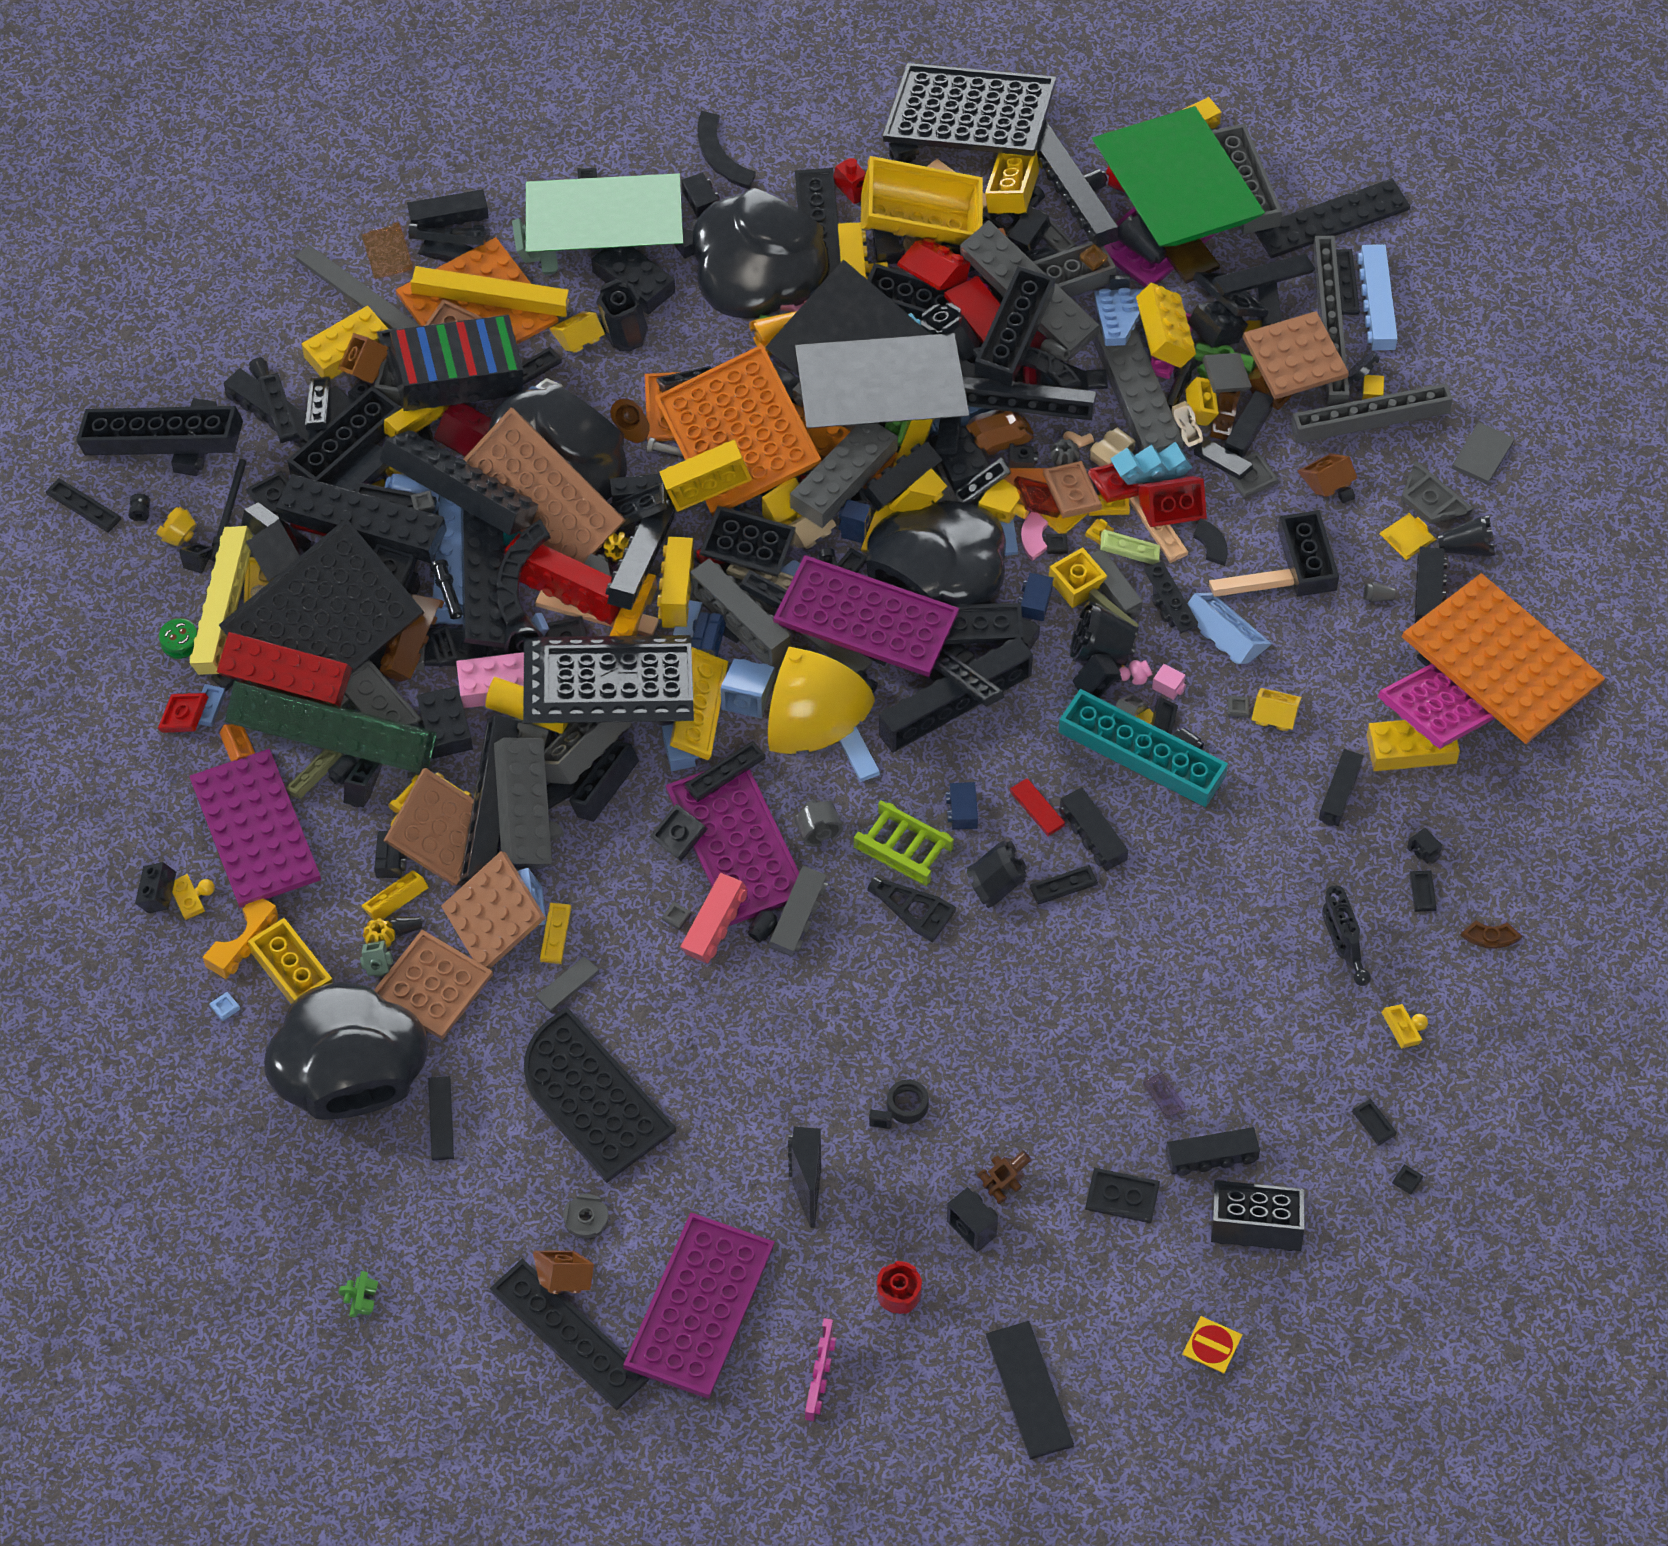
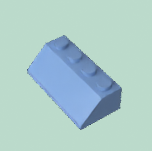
(1227, 628)

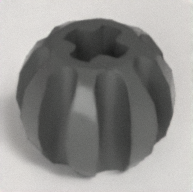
(1064, 452)

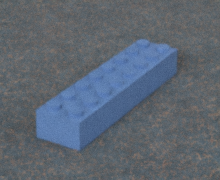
(451, 551)

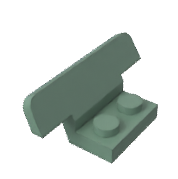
(548, 258)

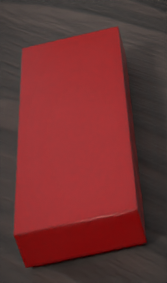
(1037, 807)

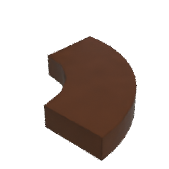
(1491, 936)

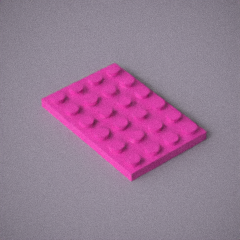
(1435, 706)

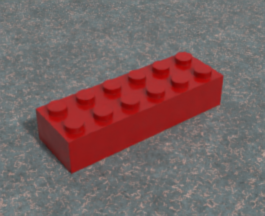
(568, 581)
(284, 669)

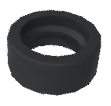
(908, 1117)

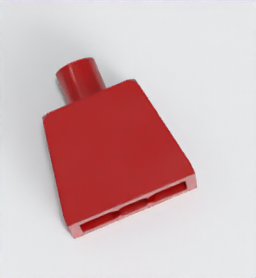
(850, 179)

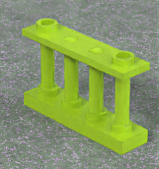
(895, 860)

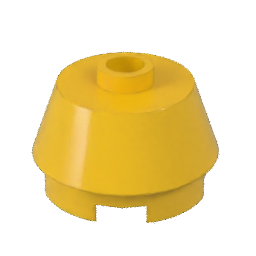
(177, 527)

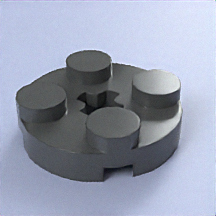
(591, 1227)

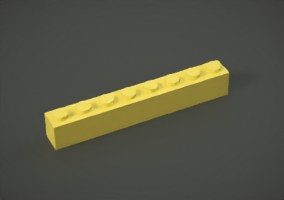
(221, 598)

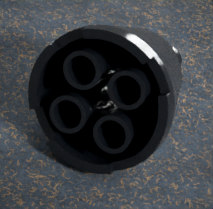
(1102, 633)

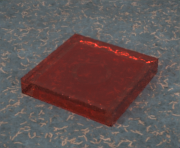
(1036, 496)

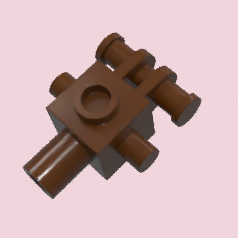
(1006, 1174)

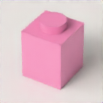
(1169, 682)

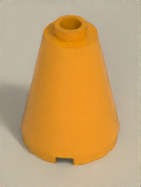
(768, 327)

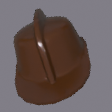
(630, 420)

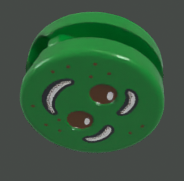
(178, 638)

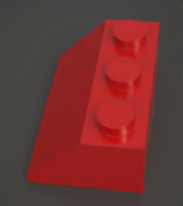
(935, 264)
(1173, 501)

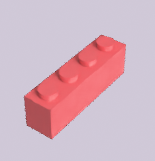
(714, 918)

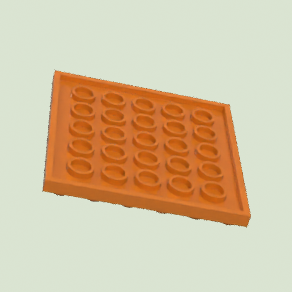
(486, 261)

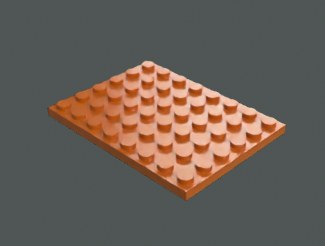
(747, 404)
(1503, 658)

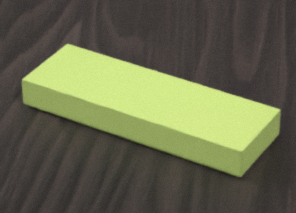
(1130, 547)

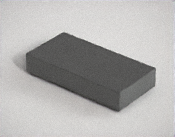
(1132, 704)

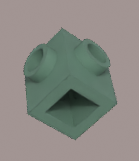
(376, 958)

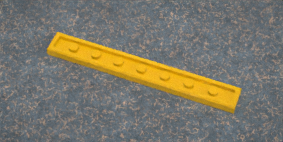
(916, 433)

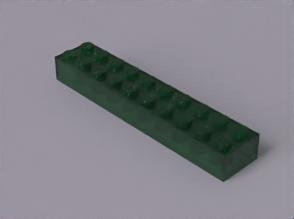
(330, 727)

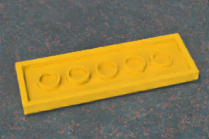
(698, 735)

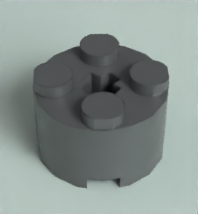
(818, 822)

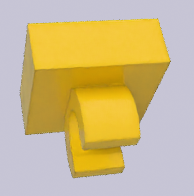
(1096, 529)

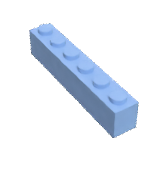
(1378, 297)

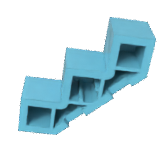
(1151, 465)

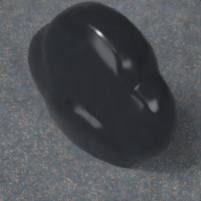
(757, 254)
(574, 431)
(940, 552)
(345, 1052)

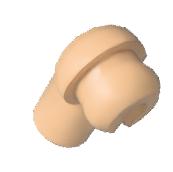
(1079, 440)

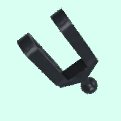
(1345, 928)

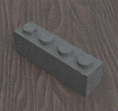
(797, 911)

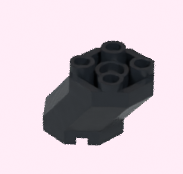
(622, 316)
(950, 320)
(997, 873)

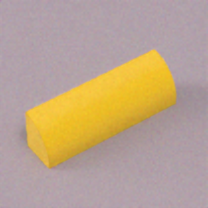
(508, 699)

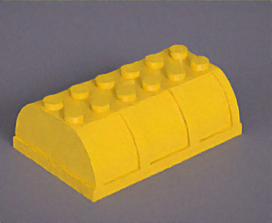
(921, 201)

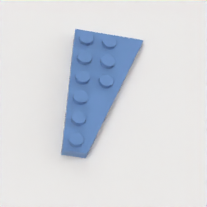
(1117, 314)

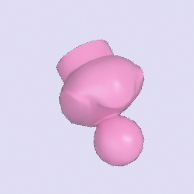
(1139, 670)

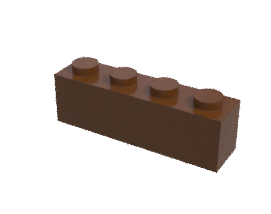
(403, 651)

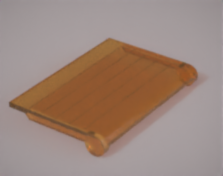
(387, 251)

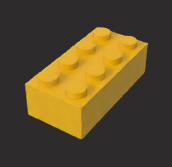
(1011, 183)
(1165, 325)
(328, 347)
(705, 475)
(675, 582)
(1401, 747)
(288, 960)

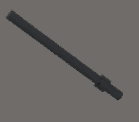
(228, 507)

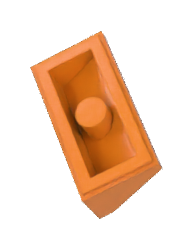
(236, 742)

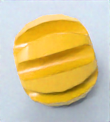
(614, 551)
(378, 931)

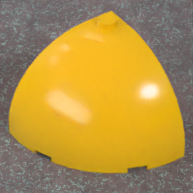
(815, 702)

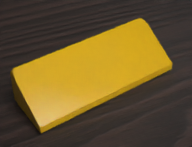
(395, 895)

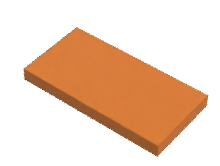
(658, 425)

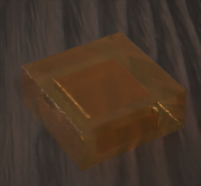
(1093, 257)

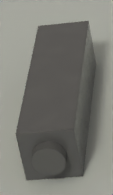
(1117, 587)

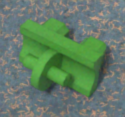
(362, 1285)

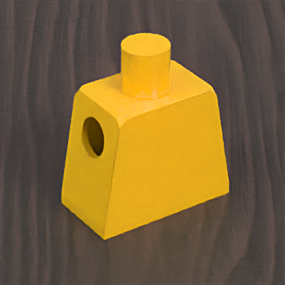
(1003, 502)

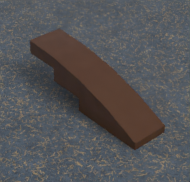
(1223, 422)

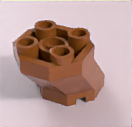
(998, 429)

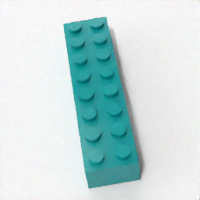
(1143, 748)

